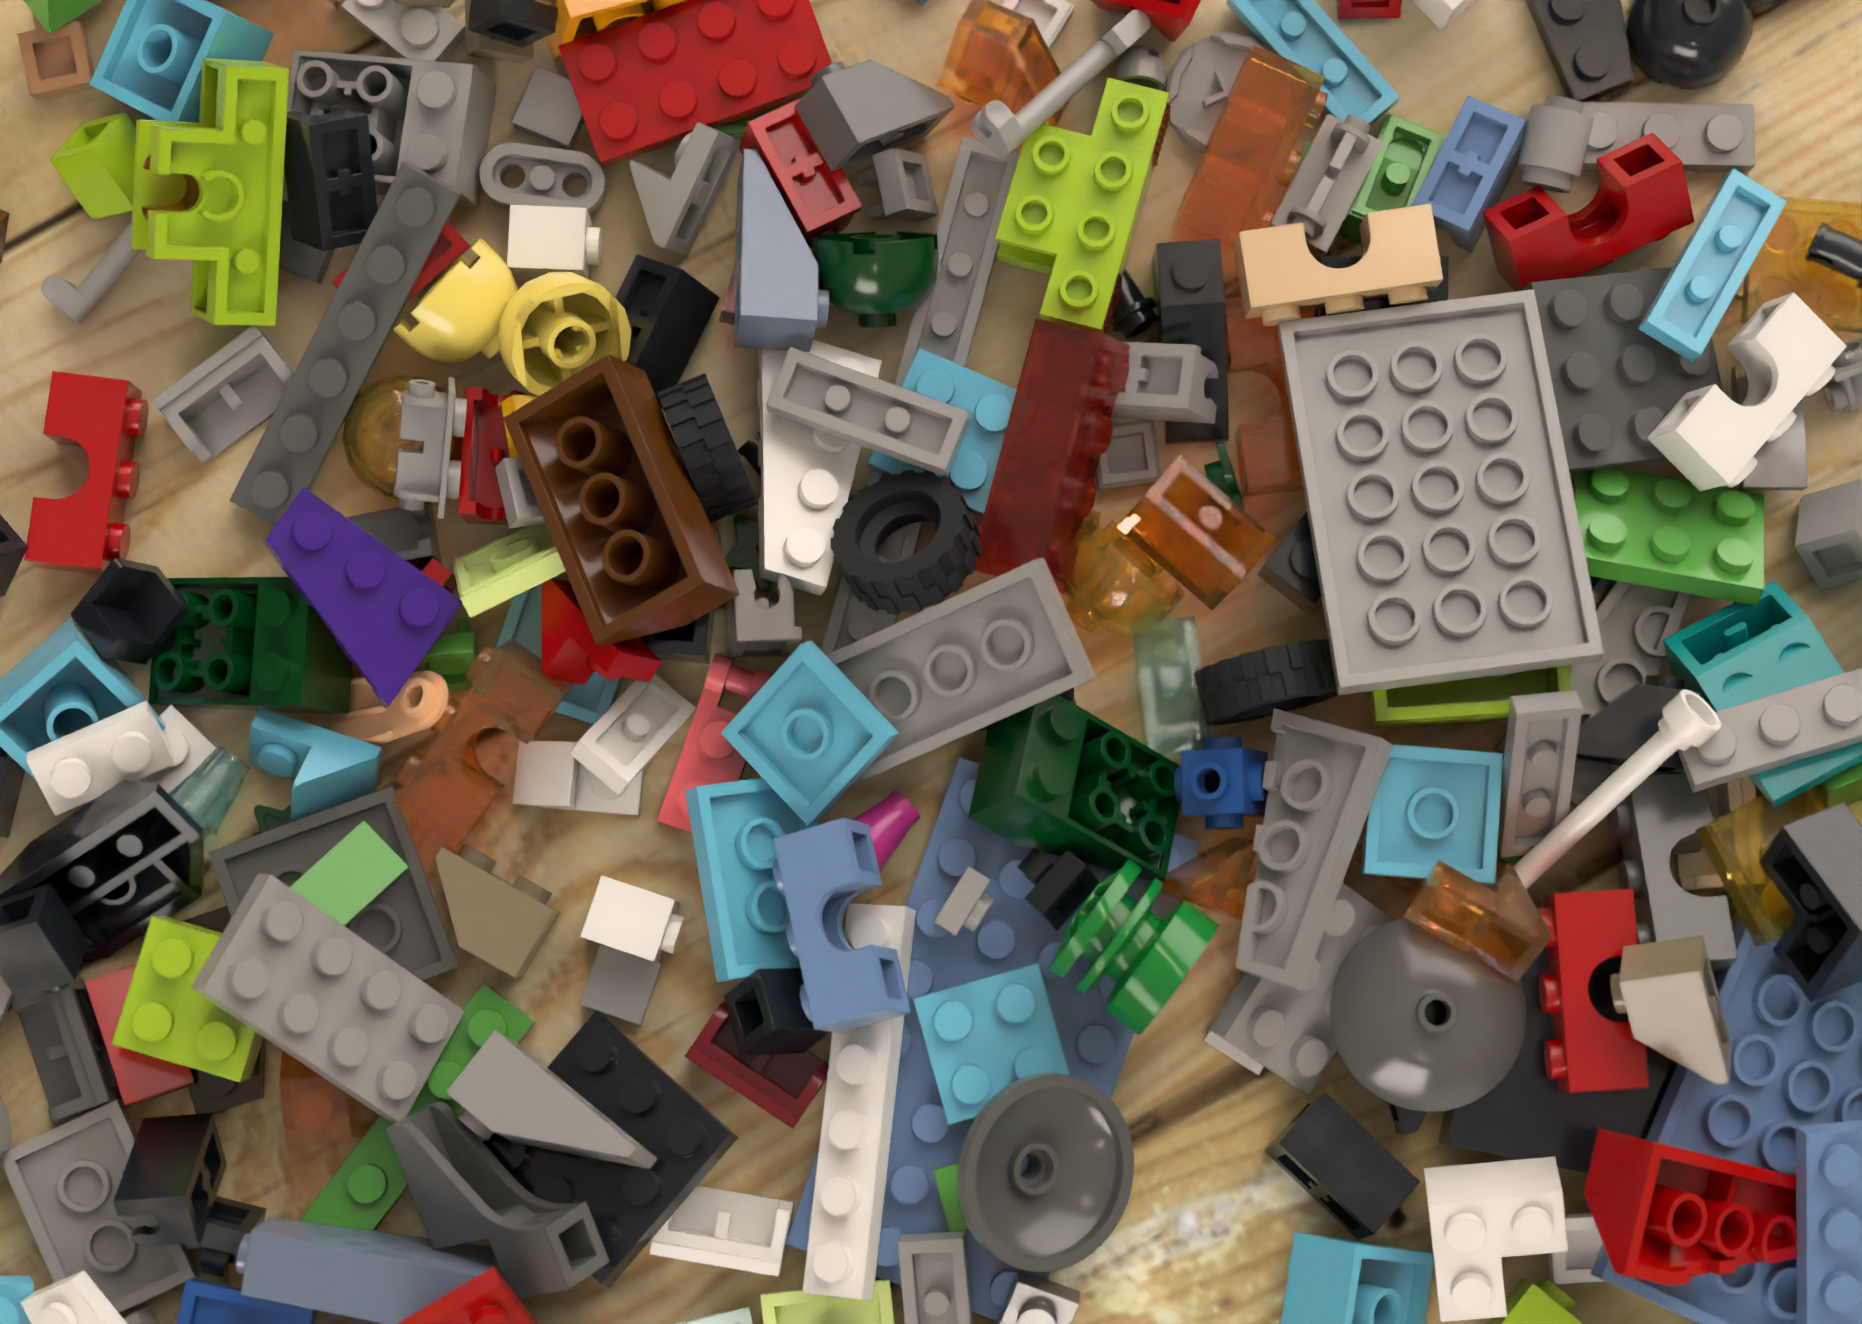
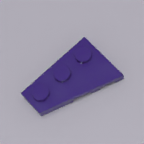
(362, 590)

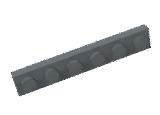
(347, 342)

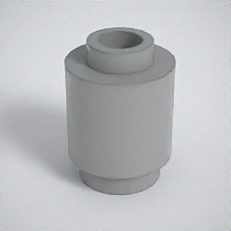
(1555, 144)

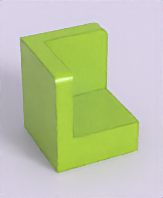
(100, 165)

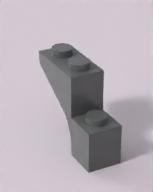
(472, 1197)

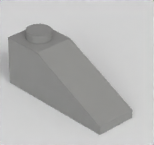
(525, 1102)

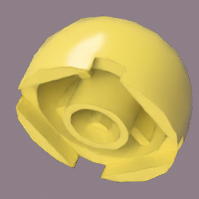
(461, 309)
(560, 328)

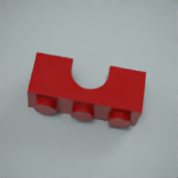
(1637, 203)
(88, 527)
(1586, 1047)

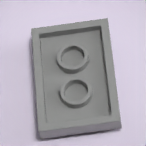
(1292, 1028)
(67, 1196)

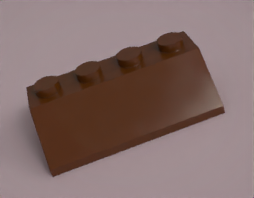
(620, 503)

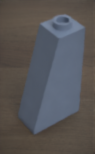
(353, 1269)

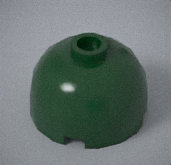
(876, 273)

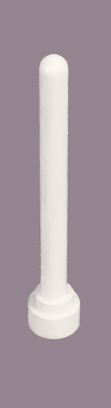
(1685, 723)

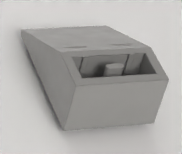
(415, 109)

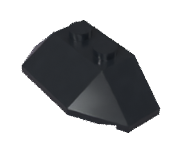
(116, 864)

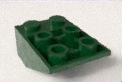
(250, 649)
(1078, 786)

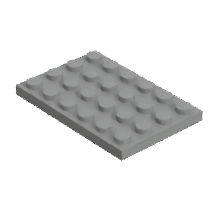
(1438, 492)

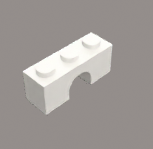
(1785, 358)

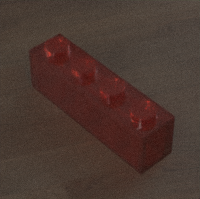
(1052, 449)

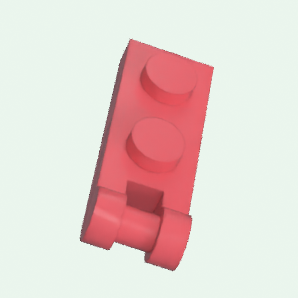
(706, 753)

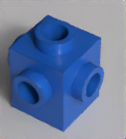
(1222, 783)

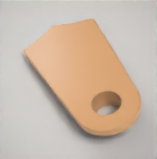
(376, 725)

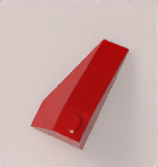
(1685, 1211)

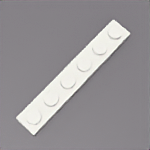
(857, 1128)

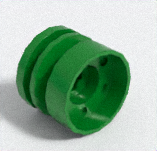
(1133, 946)

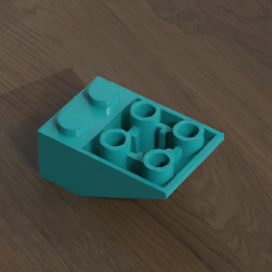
(1757, 653)

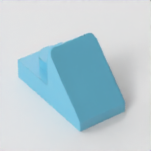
(324, 763)

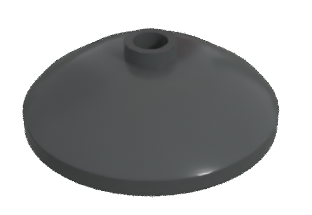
(1384, 1028)
(1073, 1178)

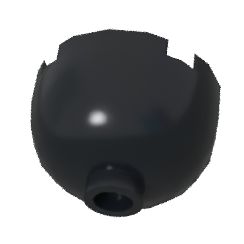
(1688, 39)

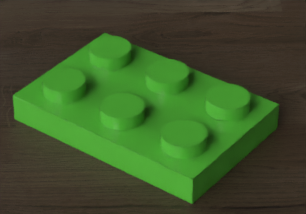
(1671, 534)

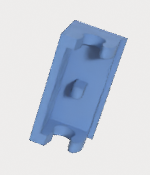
(1472, 169)

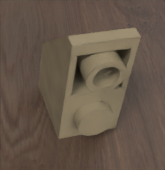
(491, 916)

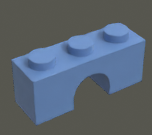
(820, 876)

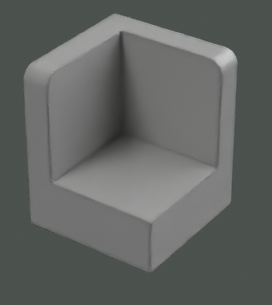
(1831, 534)

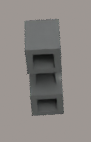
(1652, 826)

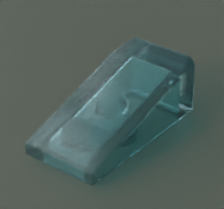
(1167, 686)

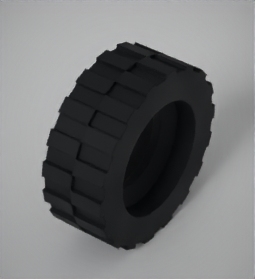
(707, 448)
(927, 574)
(1266, 679)

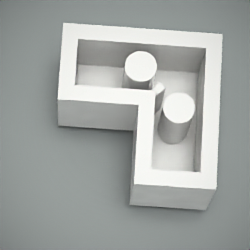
(1487, 1215)

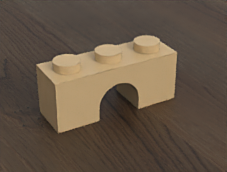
(1284, 278)

